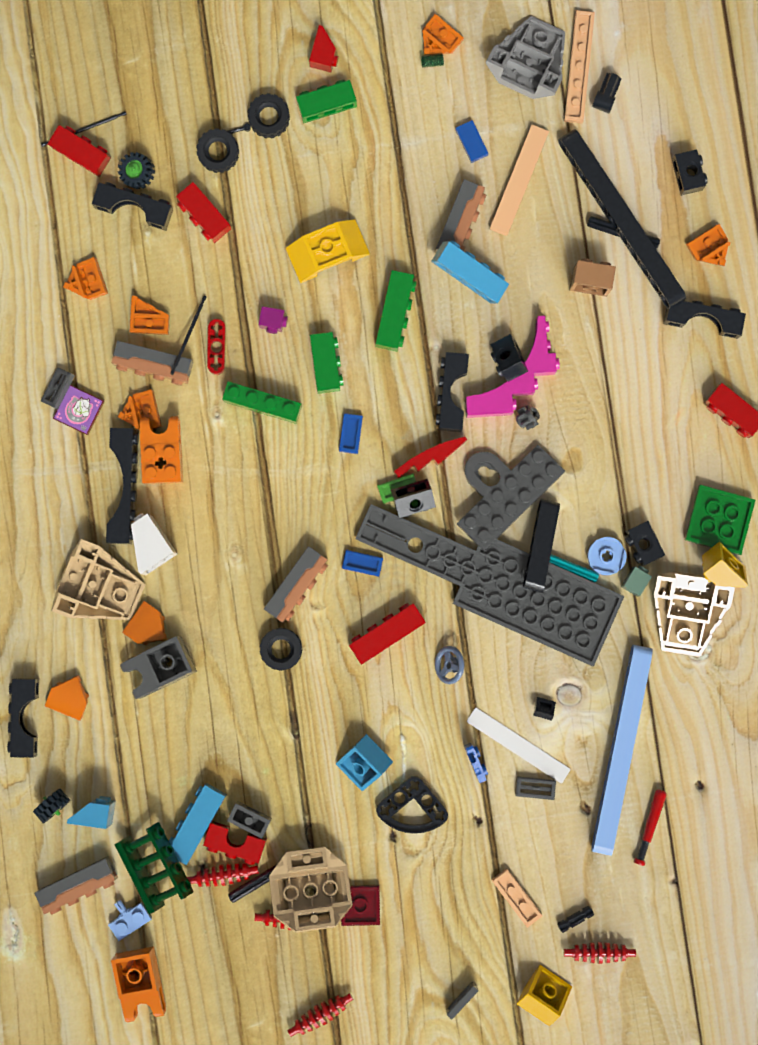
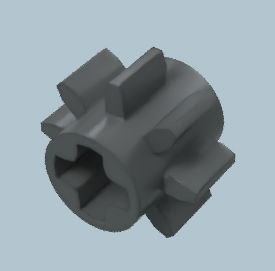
(527, 417)

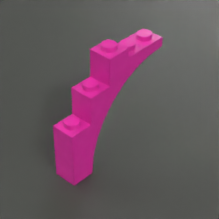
(539, 363)

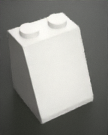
(150, 544)

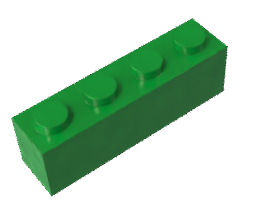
(394, 311)
(262, 402)

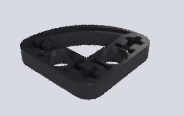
(417, 795)

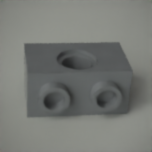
(249, 819)

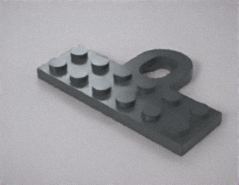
(508, 498)

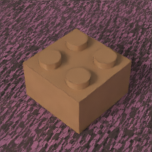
(592, 277)

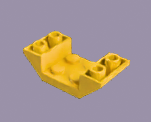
(326, 248)

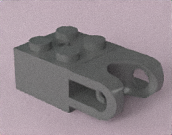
(154, 666)

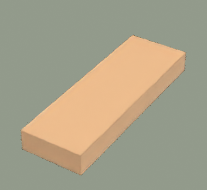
(517, 897)

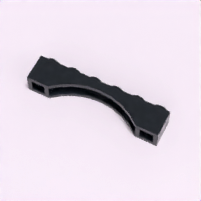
(123, 444)

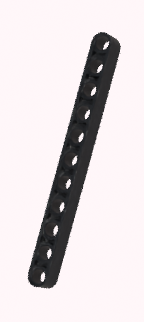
(622, 219)

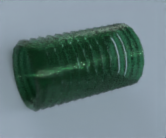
(437, 62)

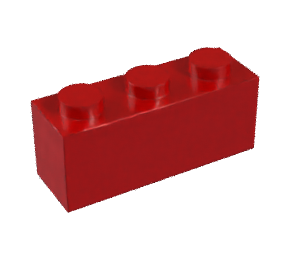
(79, 150)
(202, 213)
(733, 410)

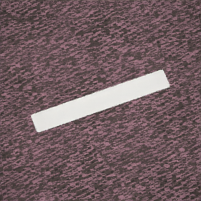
(518, 745)

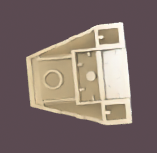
(96, 586)
(688, 611)

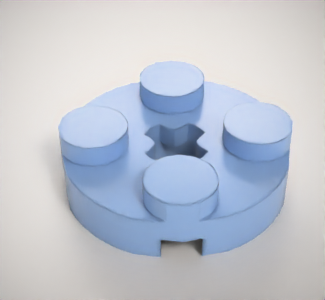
(615, 549)

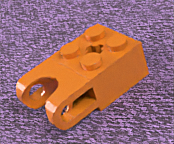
(158, 447)
(141, 987)

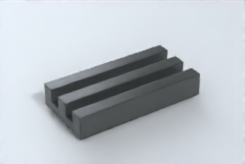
(59, 389)
(535, 780)
(465, 996)

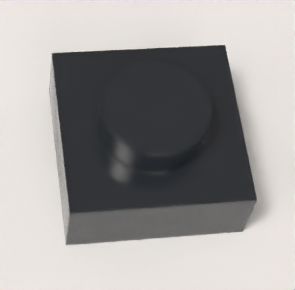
(544, 708)

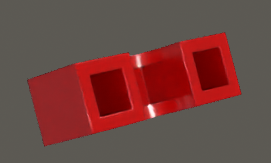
(218, 840)

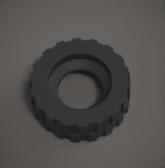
(258, 105)
(203, 150)
(266, 649)

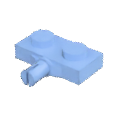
(129, 919)

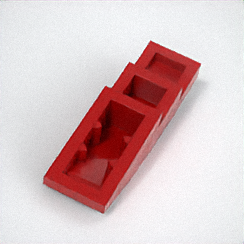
(436, 453)

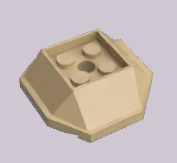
(307, 869)

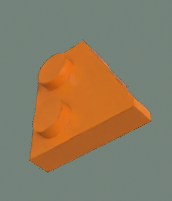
(147, 319)

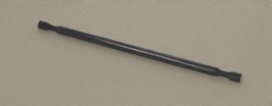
(94, 125)
(188, 335)

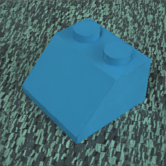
(364, 762)
(95, 814)

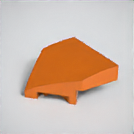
(440, 37)
(710, 246)
(87, 280)
(141, 405)
(146, 625)
(68, 698)

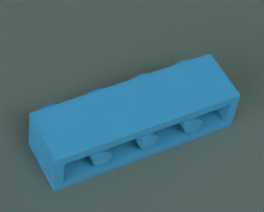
(470, 272)
(197, 822)

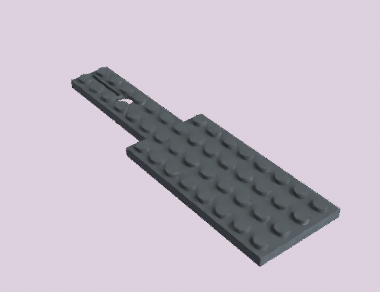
(566, 616)

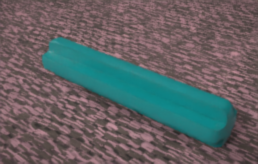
(574, 568)

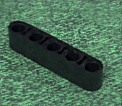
(541, 545)

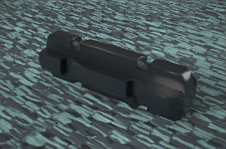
(575, 919)

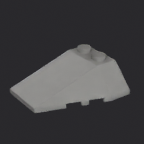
(530, 59)

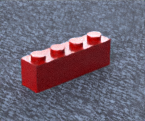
(387, 633)

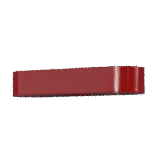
(221, 333)

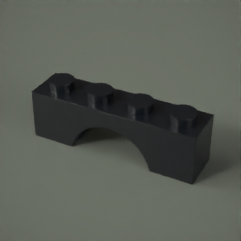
(109, 199)
(728, 322)
(450, 416)
(22, 742)

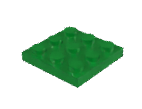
(720, 518)

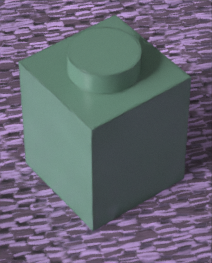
(636, 580)

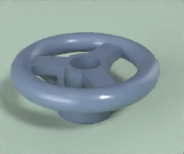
(451, 664)

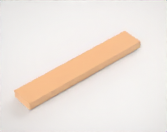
(579, 66)
(519, 180)

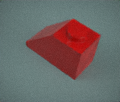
(323, 52)

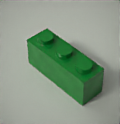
(326, 101)
(326, 362)

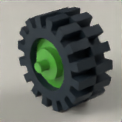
(136, 170)
(51, 805)

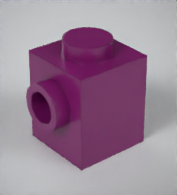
(272, 320)

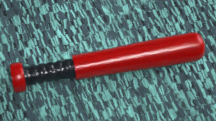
(652, 820)

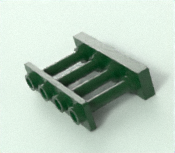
(140, 875)

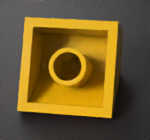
(723, 567)
(545, 995)

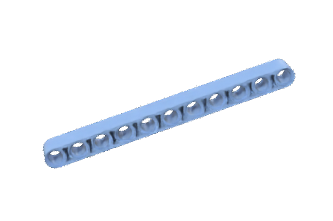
(621, 750)

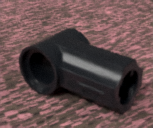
(606, 96)

